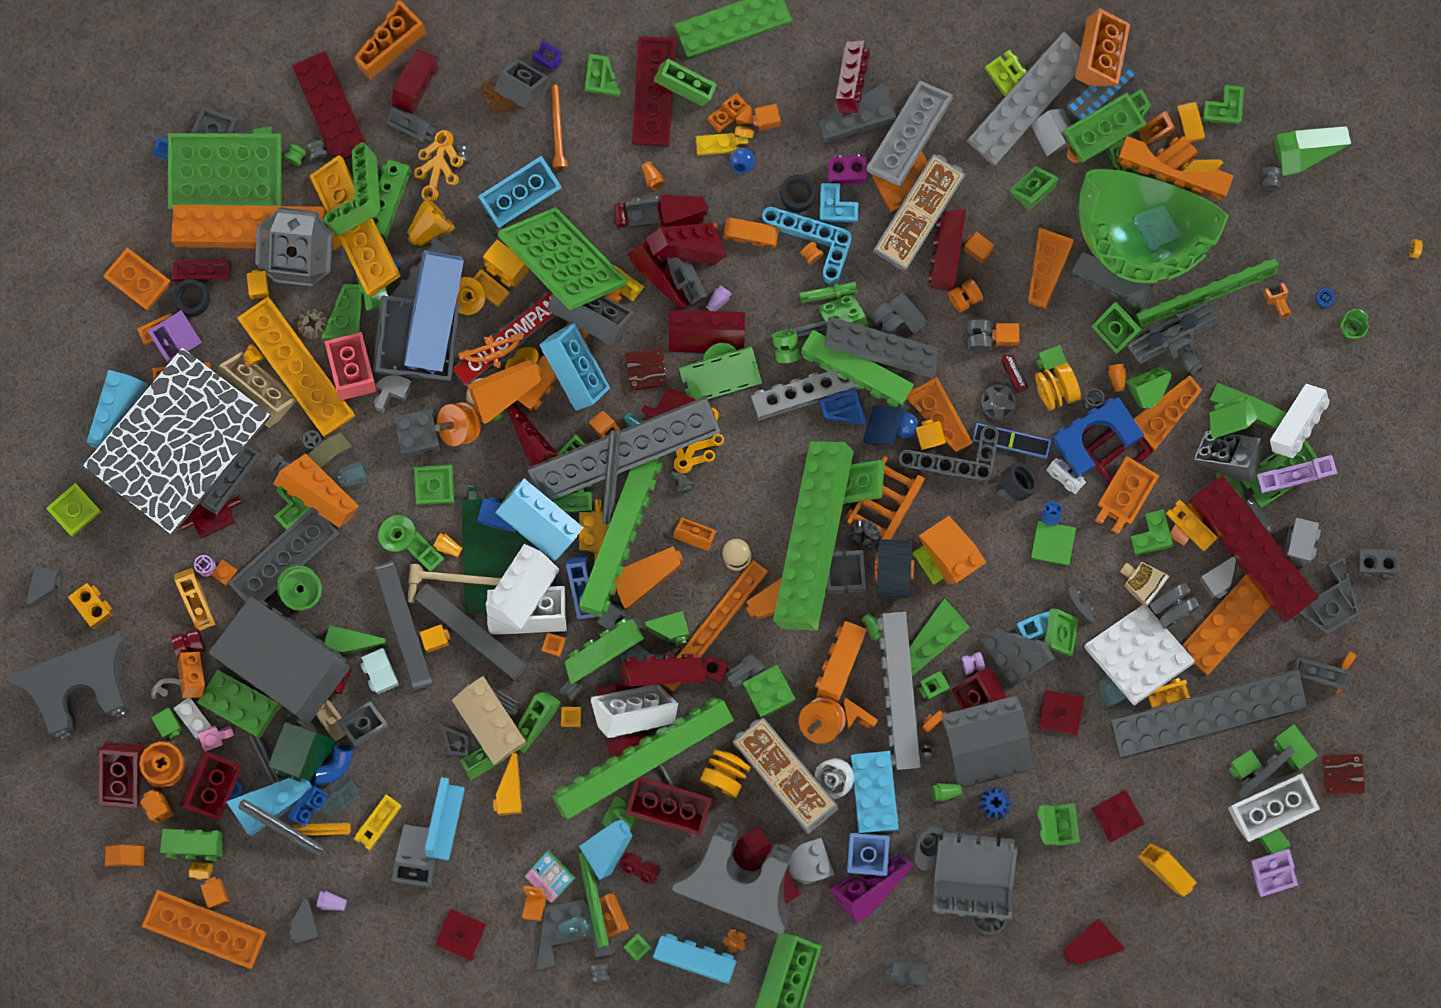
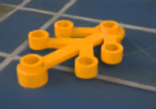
(438, 163)
(695, 447)

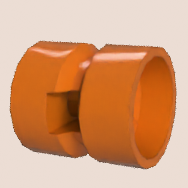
(971, 293)

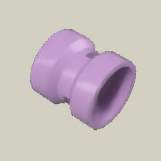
(207, 567)
(973, 663)

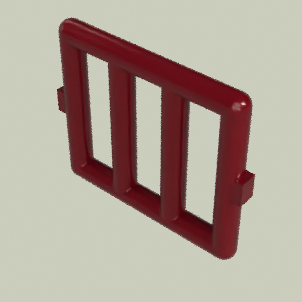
(1099, 465)

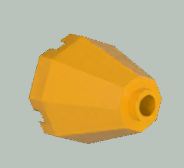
(428, 223)

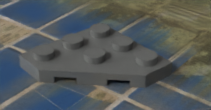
(1016, 655)

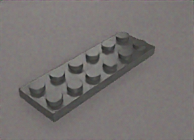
(881, 347)
(294, 547)

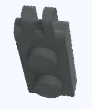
(410, 124)

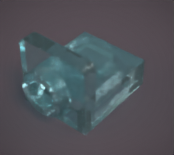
(570, 926)

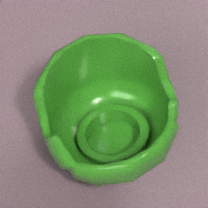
(1359, 319)

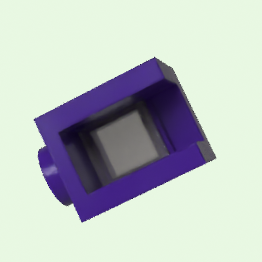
(547, 56)

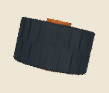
(894, 568)

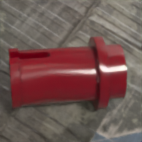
(620, 215)

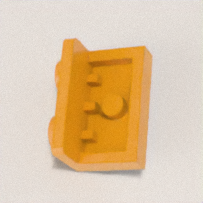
(1169, 693)

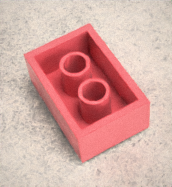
(350, 366)

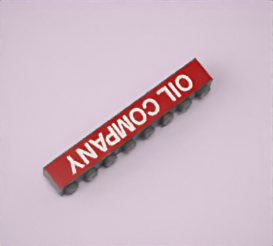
(529, 322)

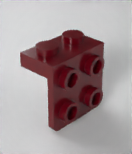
(671, 400)

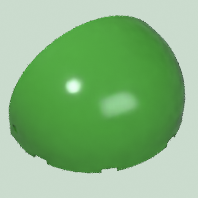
(1108, 227)

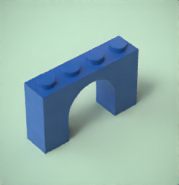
(1112, 415)

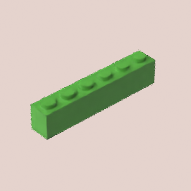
(859, 370)

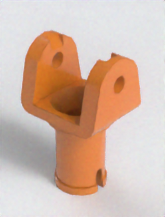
(1279, 300)

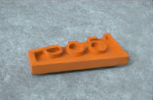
(1049, 261)
(934, 404)
(1160, 419)

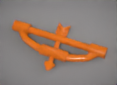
(490, 345)

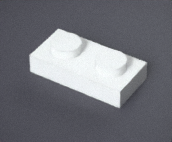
(192, 716)

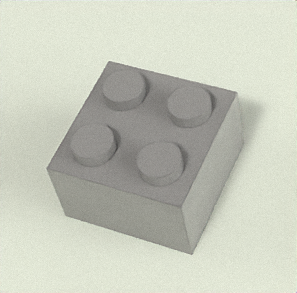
(1301, 541)

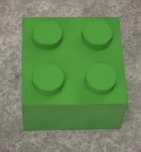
(769, 692)

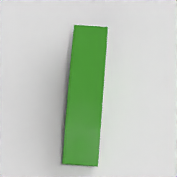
(1266, 413)

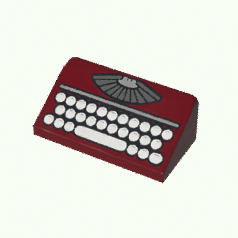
(1014, 373)

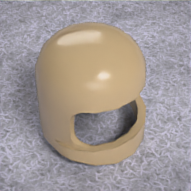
(736, 553)

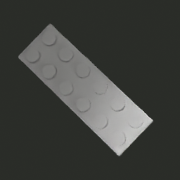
(909, 133)

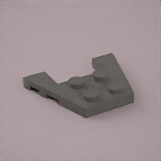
(1336, 604)
(552, 936)

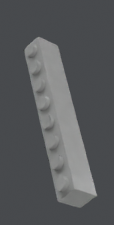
(899, 690)

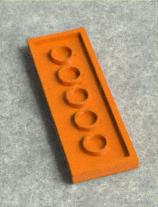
(1226, 625)
(204, 929)

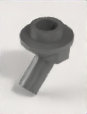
(684, 484)

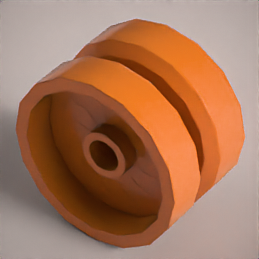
(167, 775)

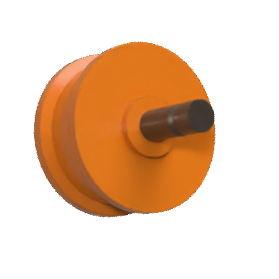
(458, 424)
(822, 720)

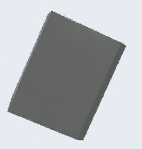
(362, 724)

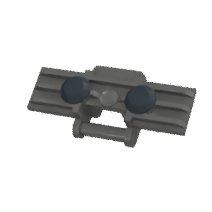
(1174, 338)

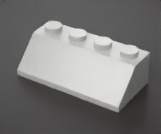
(521, 587)
(547, 616)
(634, 710)
(1274, 808)

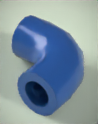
(335, 768)

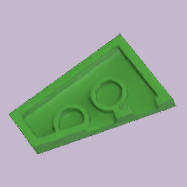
(346, 314)

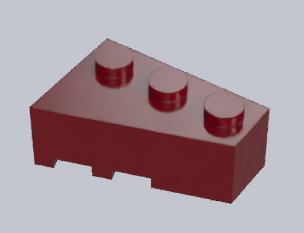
(414, 81)

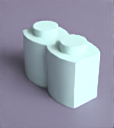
(379, 671)

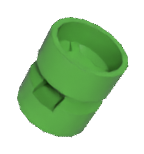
(786, 347)

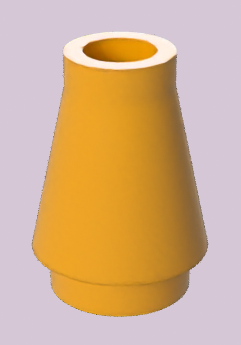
(447, 545)

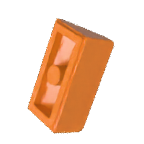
(694, 534)
(612, 915)

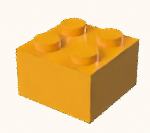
(505, 263)

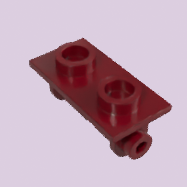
(631, 865)

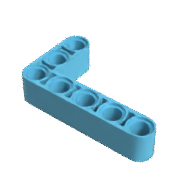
(814, 235)

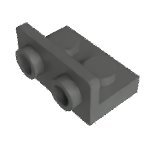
(642, 212)

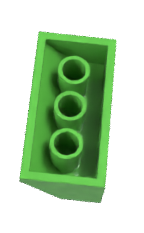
(603, 650)
(789, 973)

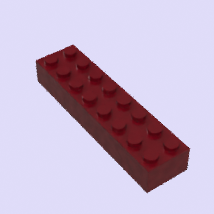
(1253, 549)

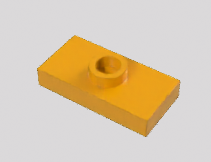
(494, 291)

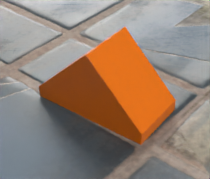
(1157, 129)
(125, 855)

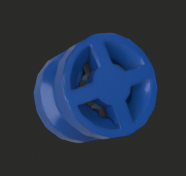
(1051, 513)

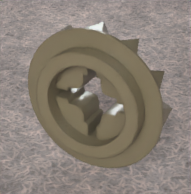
(308, 331)

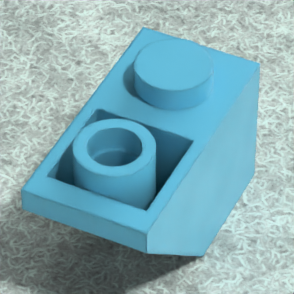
(1034, 627)

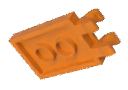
(1126, 493)

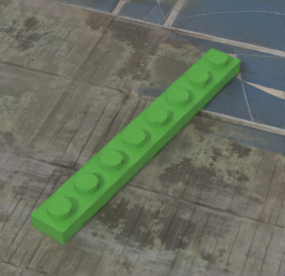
(1212, 291)

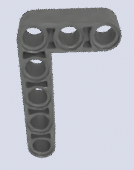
(954, 462)

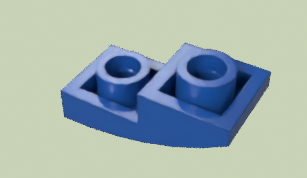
(304, 808)

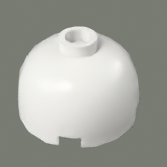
(835, 777)

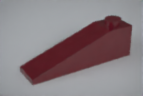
(658, 273)
(532, 441)
(750, 855)

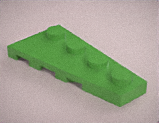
(936, 636)

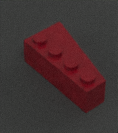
(688, 242)

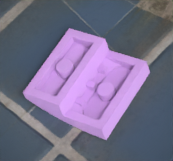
(1274, 872)

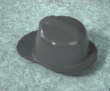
(926, 847)

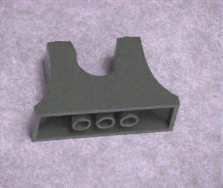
(61, 678)
(743, 893)

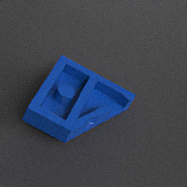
(843, 408)

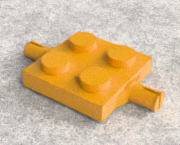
(593, 530)

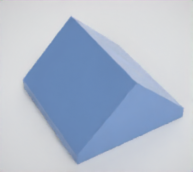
(868, 854)

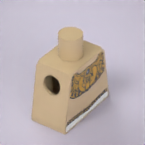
(1143, 581)

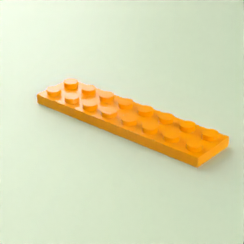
(362, 243)
(296, 366)

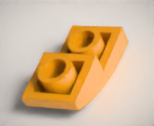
(1191, 122)

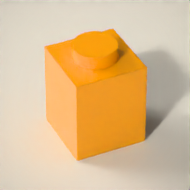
(258, 284)
(930, 434)
(435, 638)

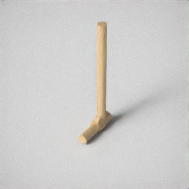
(416, 575)

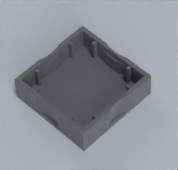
(392, 337)

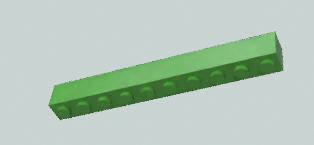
(619, 536)
(642, 758)

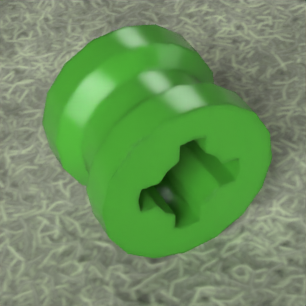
(295, 154)

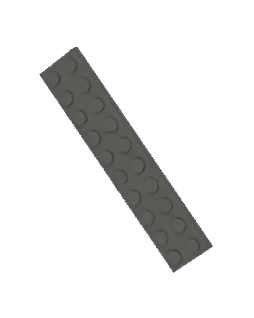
(637, 446)
(1208, 713)

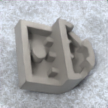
(810, 862)

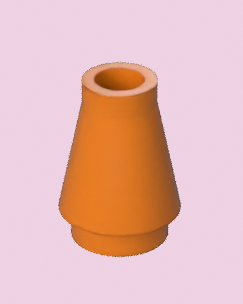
(652, 176)
(1117, 376)

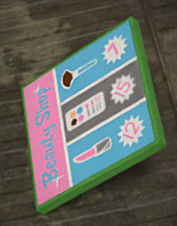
(550, 876)

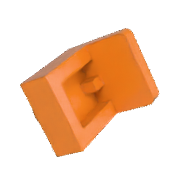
(931, 721)

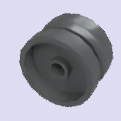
(1174, 604)

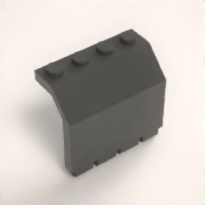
(988, 741)
(974, 876)

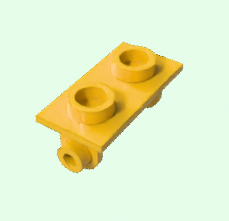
(632, 287)

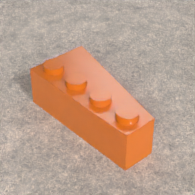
(390, 40)
(841, 661)

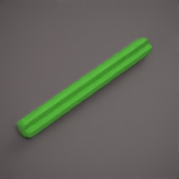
(593, 901)

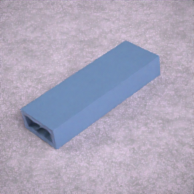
(433, 311)

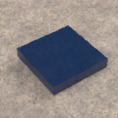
(883, 425)

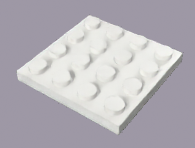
(1139, 654)

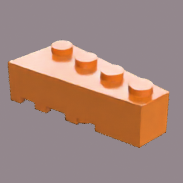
(317, 490)

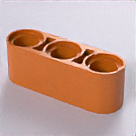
(753, 232)

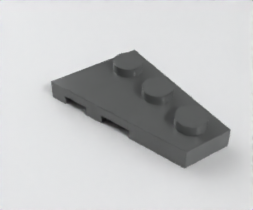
(1262, 773)

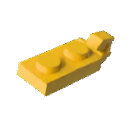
(719, 143)

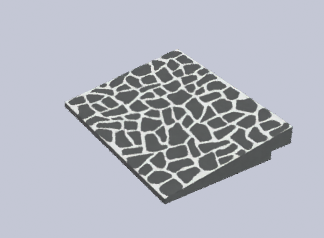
(177, 441)

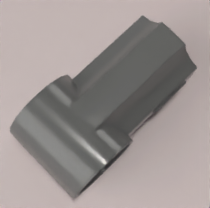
(747, 668)

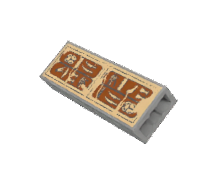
(919, 212)
(785, 775)

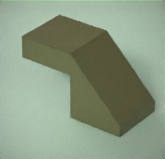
(329, 449)

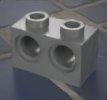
(1377, 557)

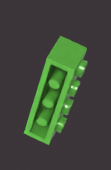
(390, 193)

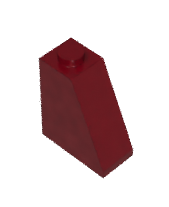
(681, 210)
(1092, 944)

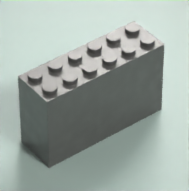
(280, 659)

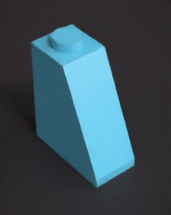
(606, 848)

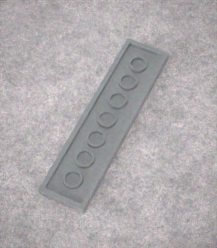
(1026, 100)

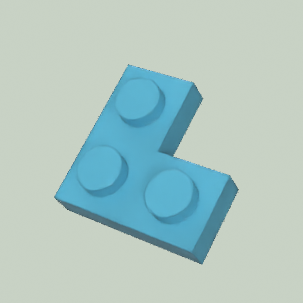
(834, 211)

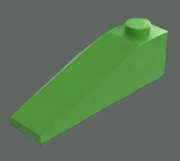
(1305, 148)

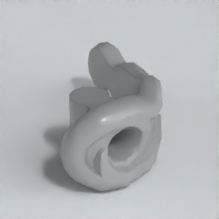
(159, 689)

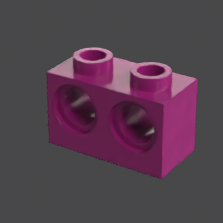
(847, 176)

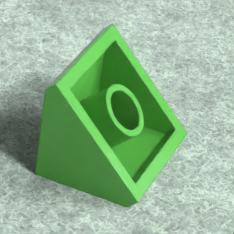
(1034, 187)
(1116, 328)

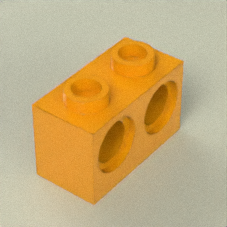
(87, 608)

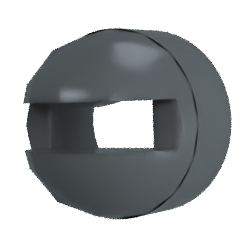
(926, 754)

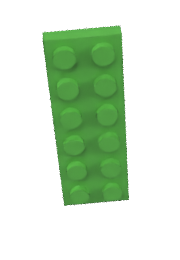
(730, 25)

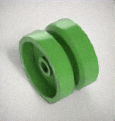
(293, 577)

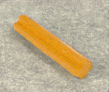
(324, 829)

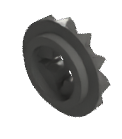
(870, 530)

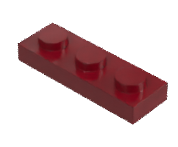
(202, 270)

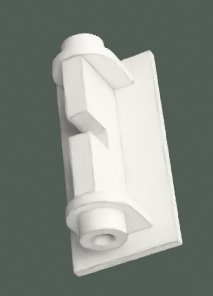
(1059, 470)

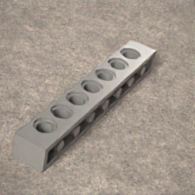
(764, 410)

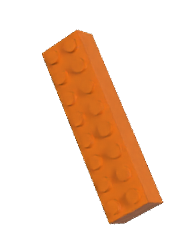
(222, 225)

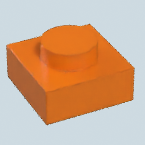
(224, 572)
(553, 644)

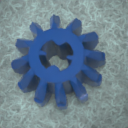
(990, 807)

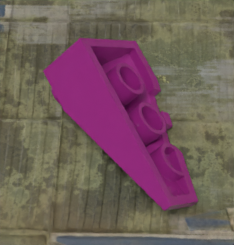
(864, 894)

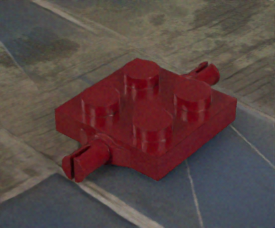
(208, 522)

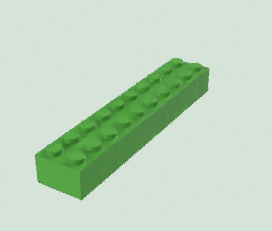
(813, 536)

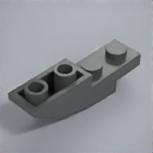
(686, 279)

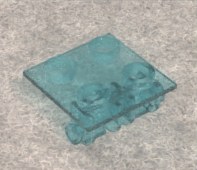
(1156, 227)

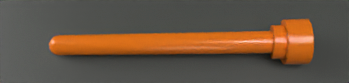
(559, 160)

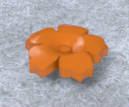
(735, 941)

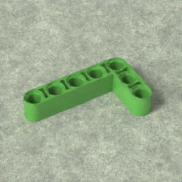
(366, 192)

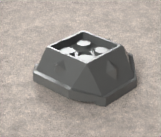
(303, 231)

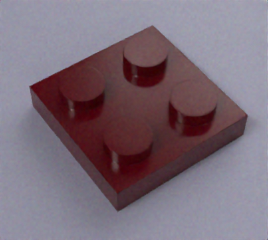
(1117, 816)

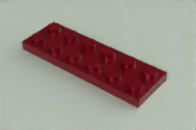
(652, 100)
(328, 105)

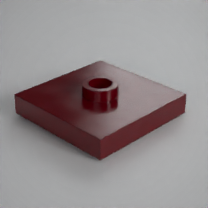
(1061, 712)
(460, 934)

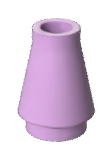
(718, 299)
(329, 901)

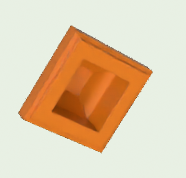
(744, 117)

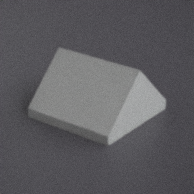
(1050, 129)

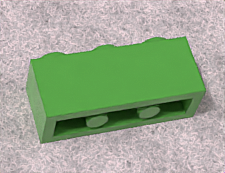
(685, 82)

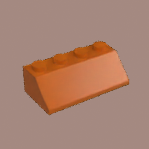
(1102, 49)

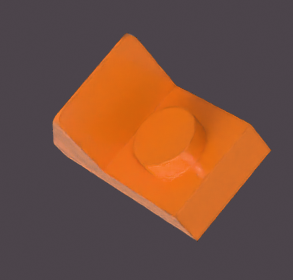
(853, 711)

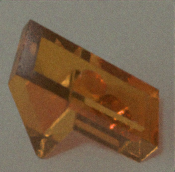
(499, 103)

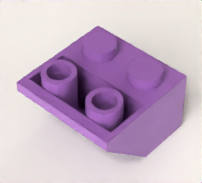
(174, 335)

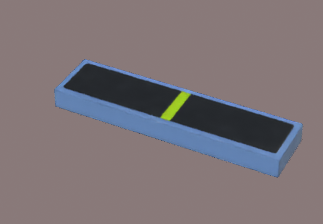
(1015, 441)

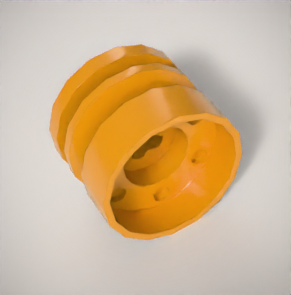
(1062, 384)
(725, 773)

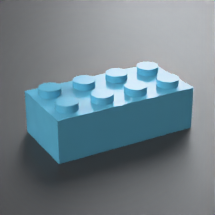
(874, 793)

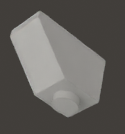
(1219, 579)

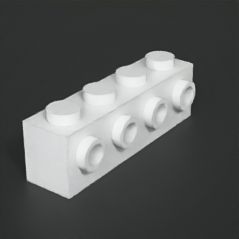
(1299, 421)

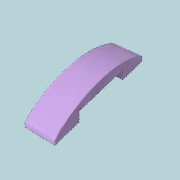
(1297, 474)

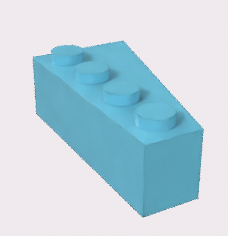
(273, 799)

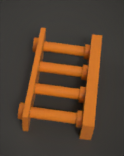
(904, 502)

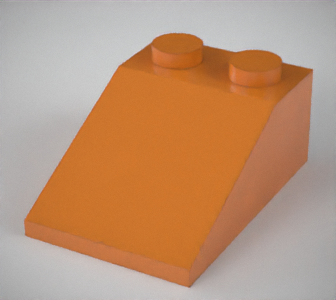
(951, 550)

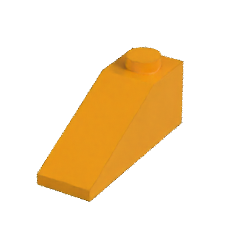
(194, 599)
(509, 794)

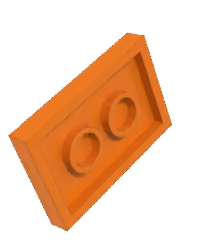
(137, 279)

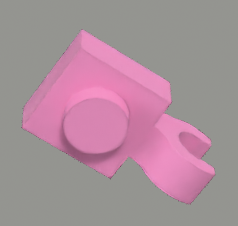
(211, 737)

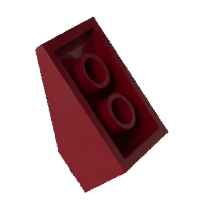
(120, 774)

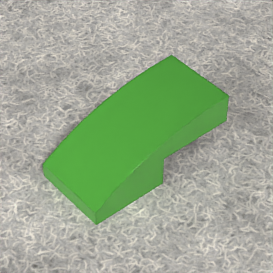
(424, 552)

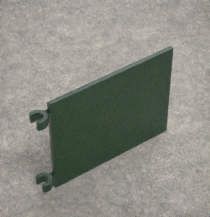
(486, 552)

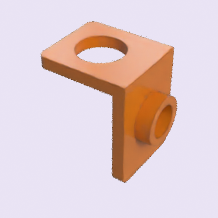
(534, 903)

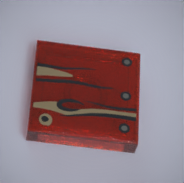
(646, 369)
(1343, 774)

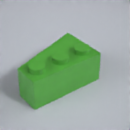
(192, 844)

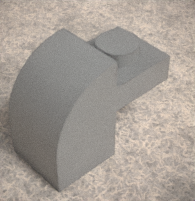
(391, 386)

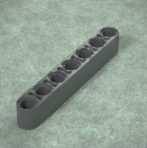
(403, 625)
(471, 632)

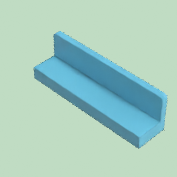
(444, 820)

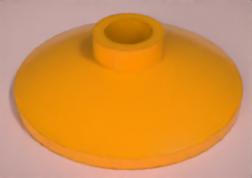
(478, 299)
(522, 355)

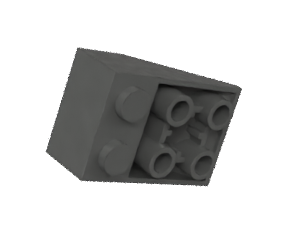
(1231, 455)
(411, 863)

